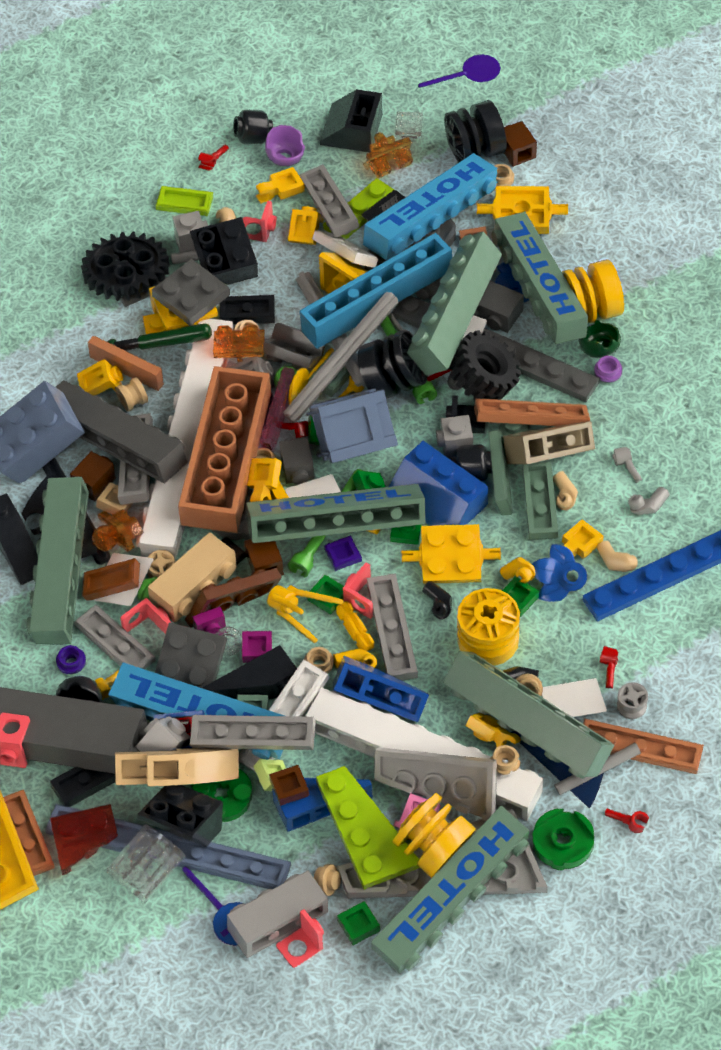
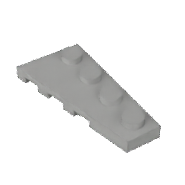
(460, 780)

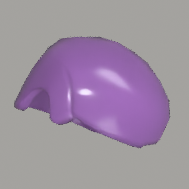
(284, 140)

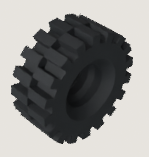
(484, 366)

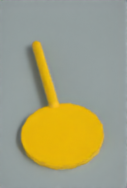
(302, 377)

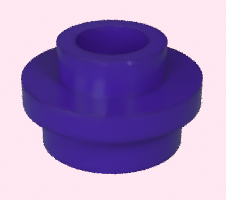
(70, 652)

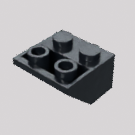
(353, 121)
(226, 251)
(184, 814)

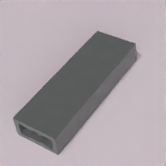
(73, 729)

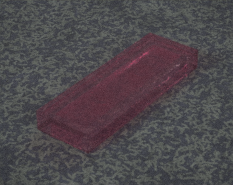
(275, 416)

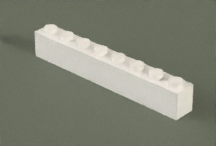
(367, 729)

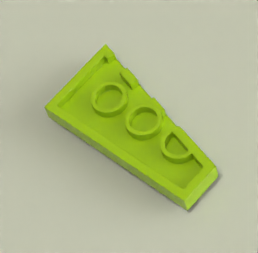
(364, 830)

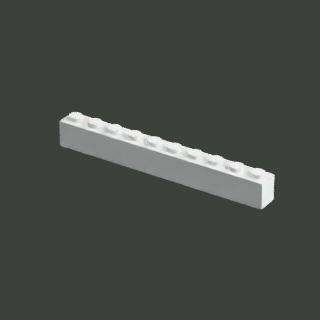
(162, 518)

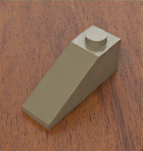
(548, 443)

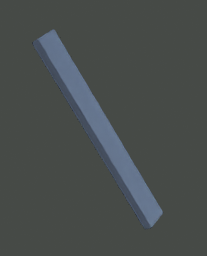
(212, 860)

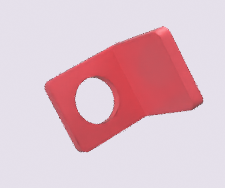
(267, 223)
(353, 585)
(146, 610)
(11, 744)
(309, 933)

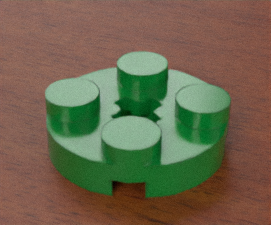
(238, 796)
(560, 855)

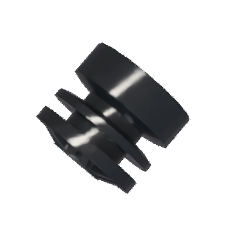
(476, 131)
(389, 366)

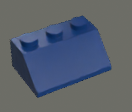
(448, 489)

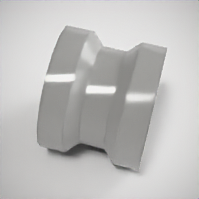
(635, 694)

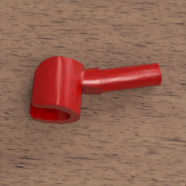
(210, 160)
(300, 428)
(609, 657)
(630, 820)

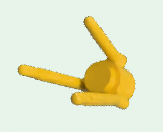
(286, 602)

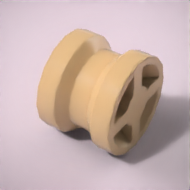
(131, 394)
(161, 560)

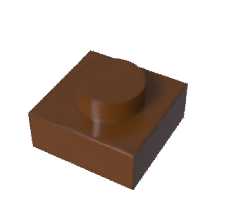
(289, 785)

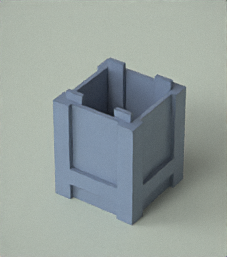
(353, 425)

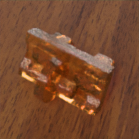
(385, 150)
(238, 343)
(119, 530)

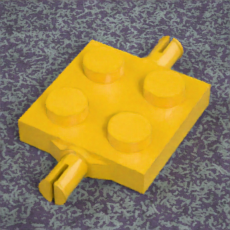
(528, 199)
(451, 554)

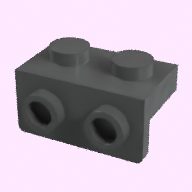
(292, 346)

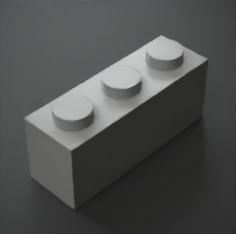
(276, 913)

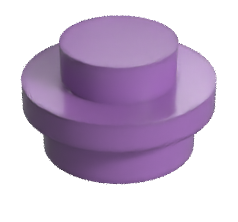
(608, 369)

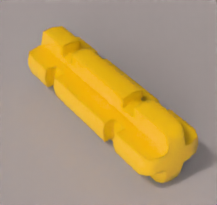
(354, 626)

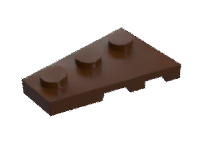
(234, 590)

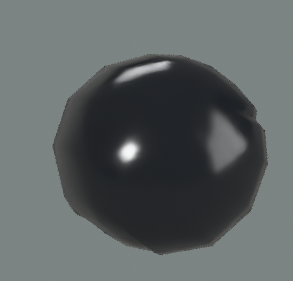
(80, 688)

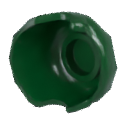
(598, 333)

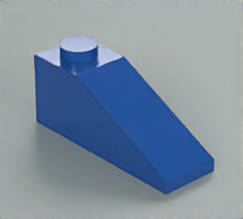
(379, 689)
(309, 808)

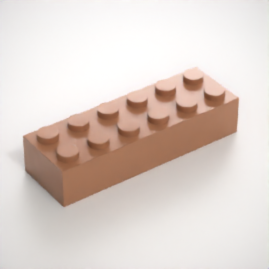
(224, 449)

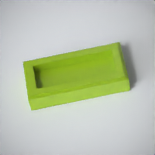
(184, 200)

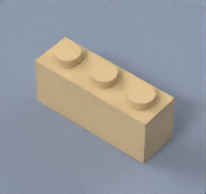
(181, 583)

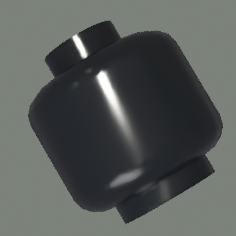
(252, 126)
(474, 460)

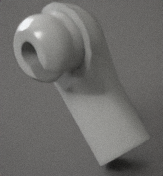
(641, 506)

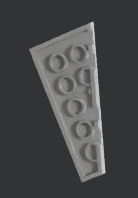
(519, 878)

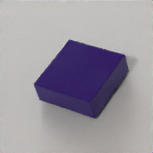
(342, 553)

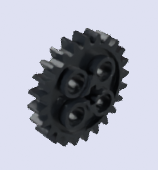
(125, 266)

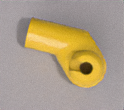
(518, 567)
(356, 654)

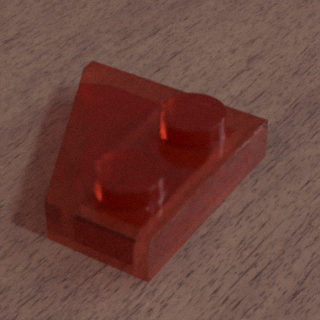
(82, 834)

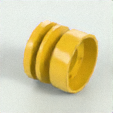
(597, 289)
(489, 625)
(433, 834)

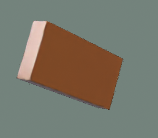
(111, 579)

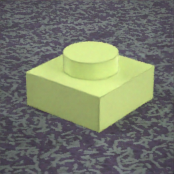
(264, 768)

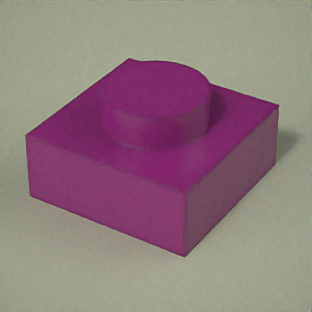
(210, 620)
(255, 644)

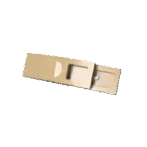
(176, 767)

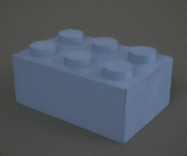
(36, 431)

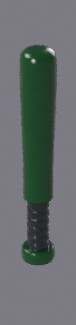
(166, 338)

